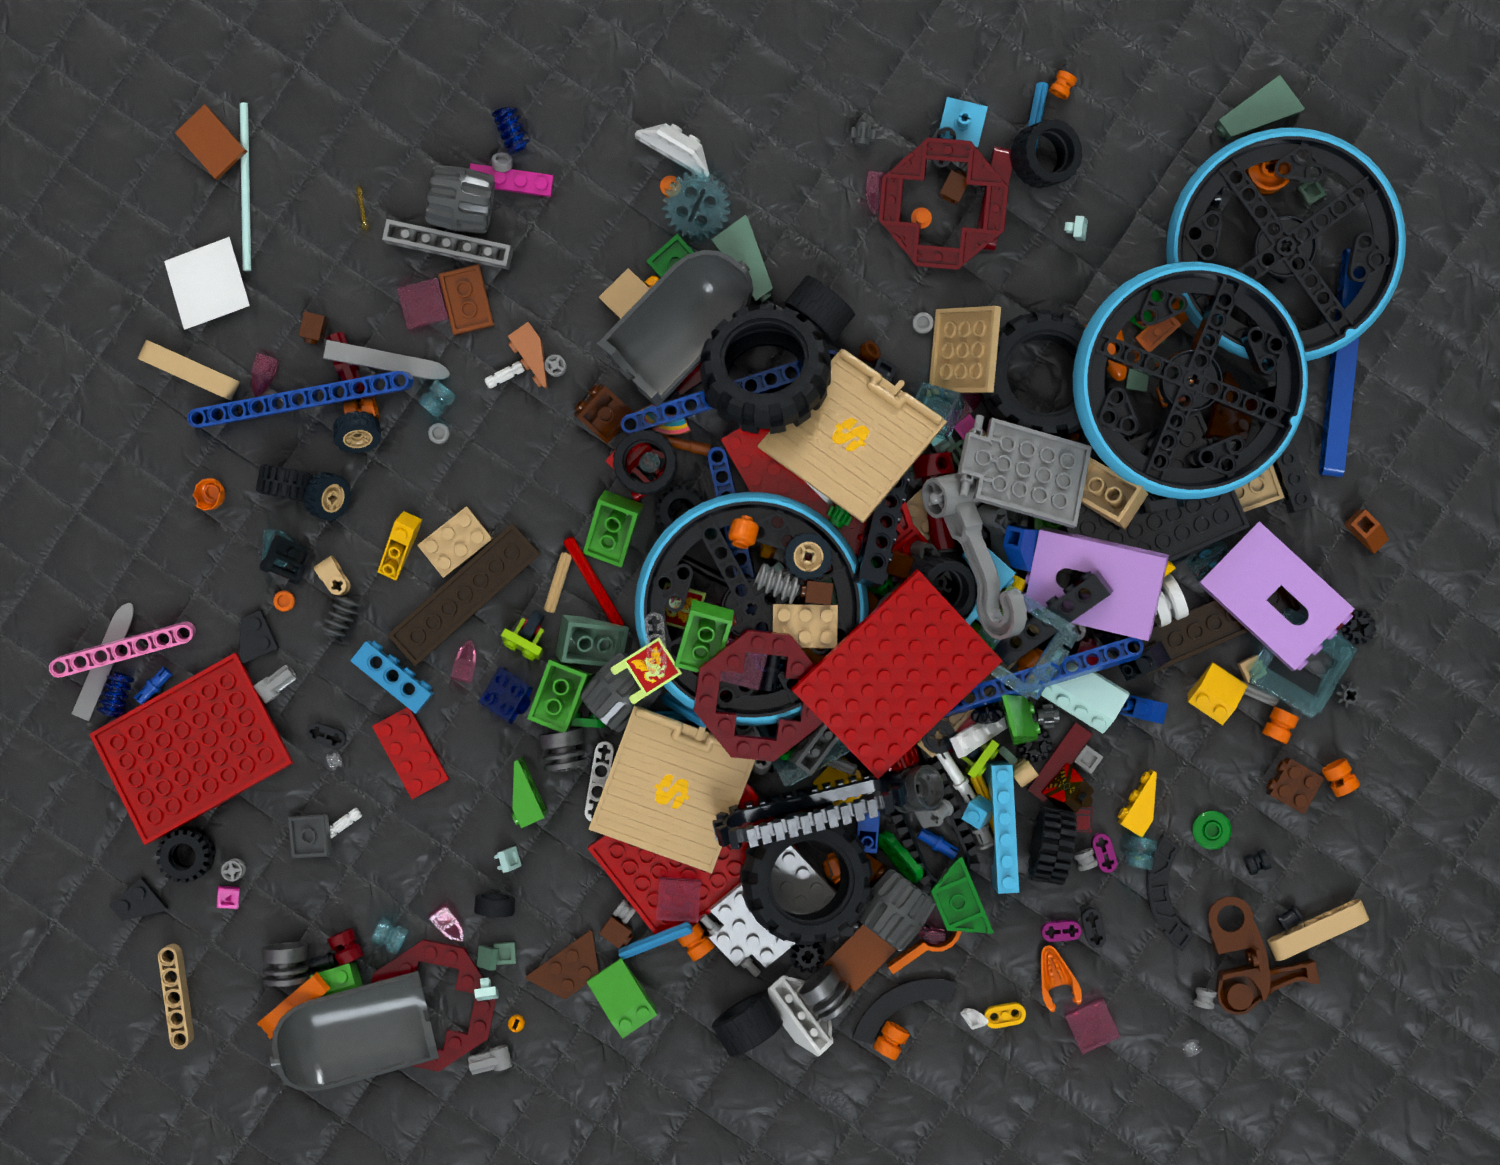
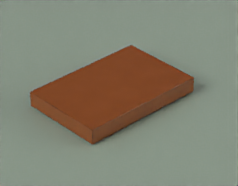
(211, 142)
(466, 299)
(860, 957)

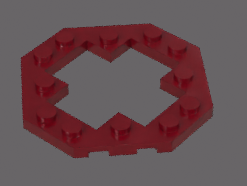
(914, 168)
(723, 724)
(469, 976)

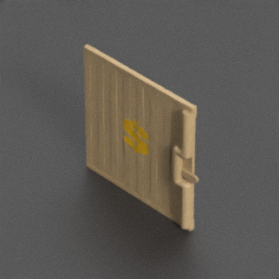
(857, 438)
(669, 789)

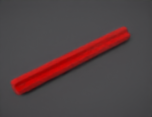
(593, 582)

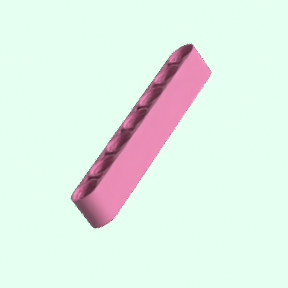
(113, 654)

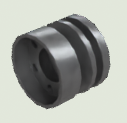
(563, 750)
(923, 788)
(285, 968)
(826, 993)

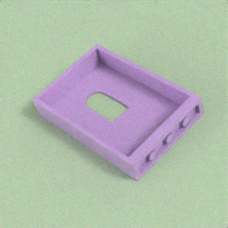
(1130, 571)
(1253, 574)

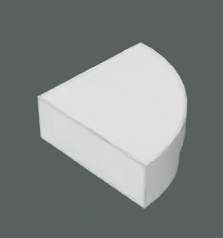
(974, 1018)

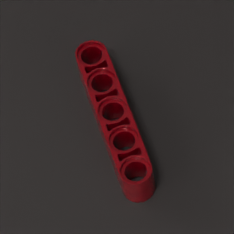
(1003, 166)

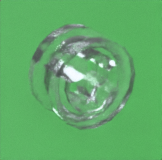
(334, 760)
(1191, 1047)

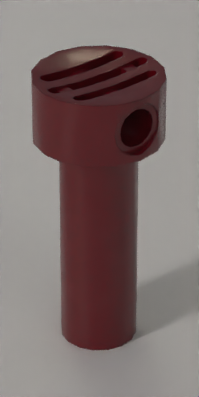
(928, 467)

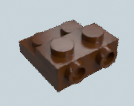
(602, 412)
(1294, 785)

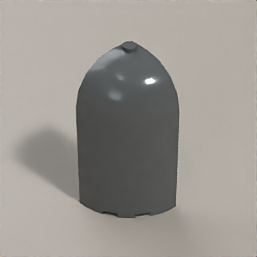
(668, 326)
(354, 1035)

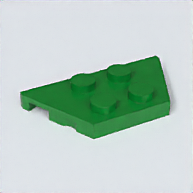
(959, 901)

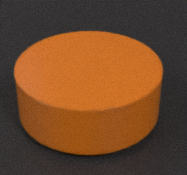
(284, 601)

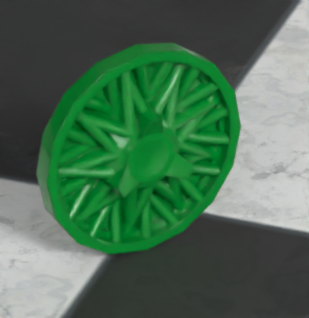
(1211, 830)

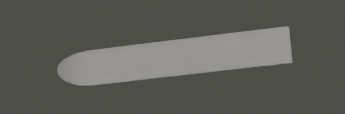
(384, 360)
(97, 676)

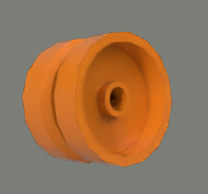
(1266, 181)

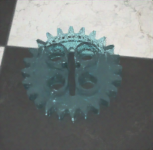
(680, 197)

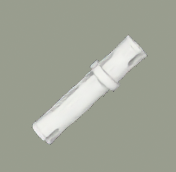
(959, 781)

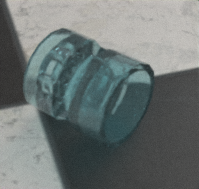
(434, 405)
(1141, 852)
(390, 936)

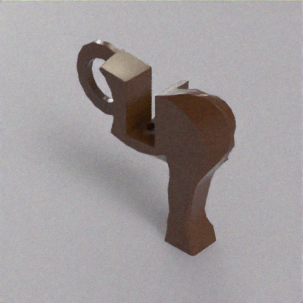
(1245, 986)

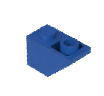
(1020, 546)
(1144, 709)
(867, 832)

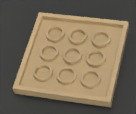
(965, 349)

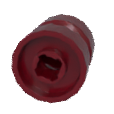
(345, 946)

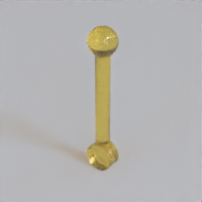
(365, 226)

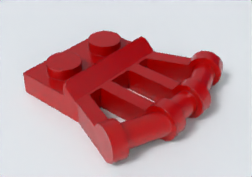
(632, 463)
(906, 535)

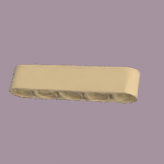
(188, 370)
(1318, 929)
(171, 1005)

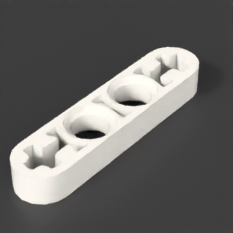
(596, 780)

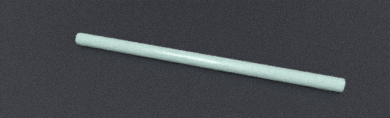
(245, 188)

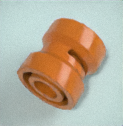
(1063, 84)

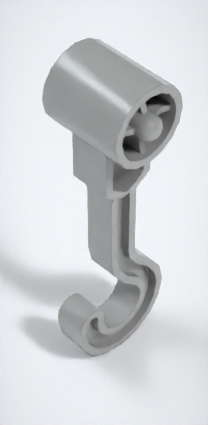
(964, 523)

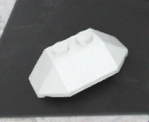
(675, 146)
(799, 1017)

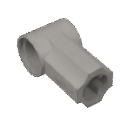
(271, 686)
(494, 1059)

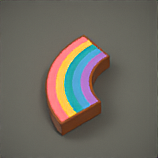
(675, 428)

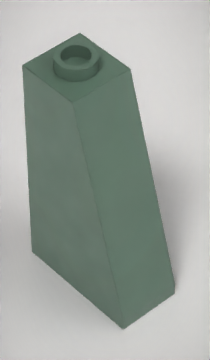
(1265, 107)
(741, 244)

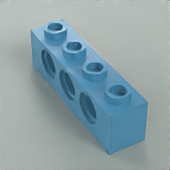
(364, 660)

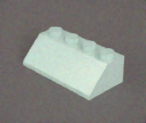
(1088, 698)

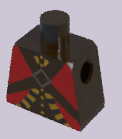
(1069, 790)

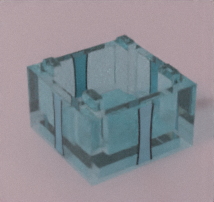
(943, 402)

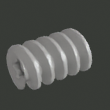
(777, 583)

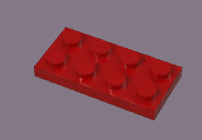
(410, 752)

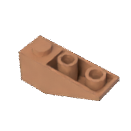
(530, 347)

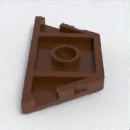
(1226, 421)
(568, 968)

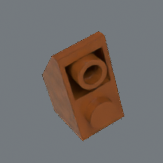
(1367, 530)

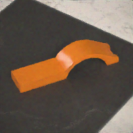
(1157, 333)
(918, 949)
(311, 989)

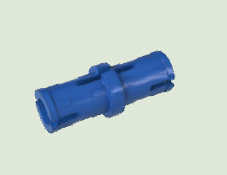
(153, 685)
(937, 843)

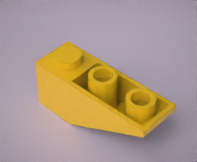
(399, 545)
(1140, 809)

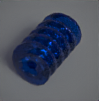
(510, 129)
(115, 694)

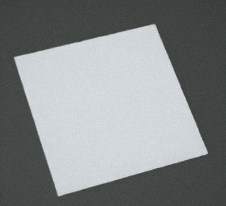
(206, 283)

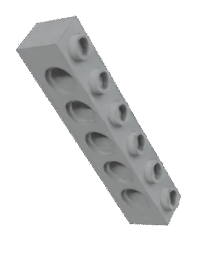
(447, 244)

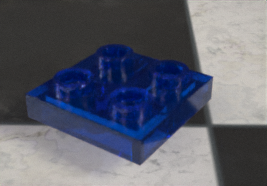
(506, 695)

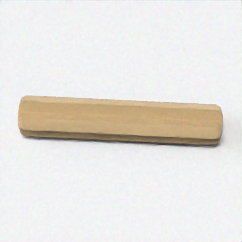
(557, 582)

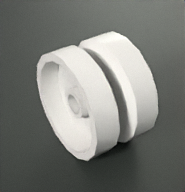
(1170, 603)

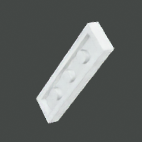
(975, 736)

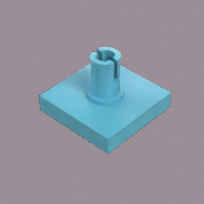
(964, 118)

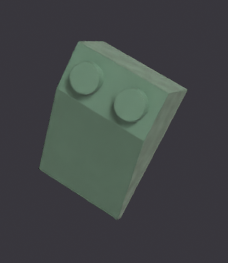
(589, 640)

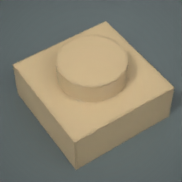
(1245, 667)

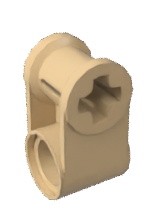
(331, 573)
(1024, 772)

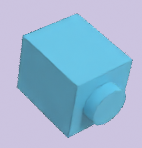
(978, 812)

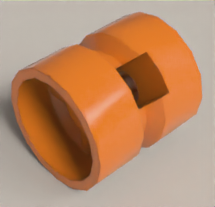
(366, 405)
(1280, 725)
(1340, 777)
(696, 942)
(890, 1041)

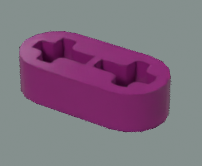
(1099, 854)
(1060, 925)

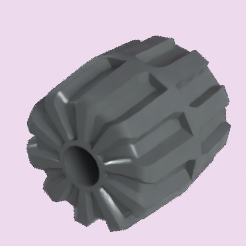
(460, 199)
(609, 695)
(896, 910)

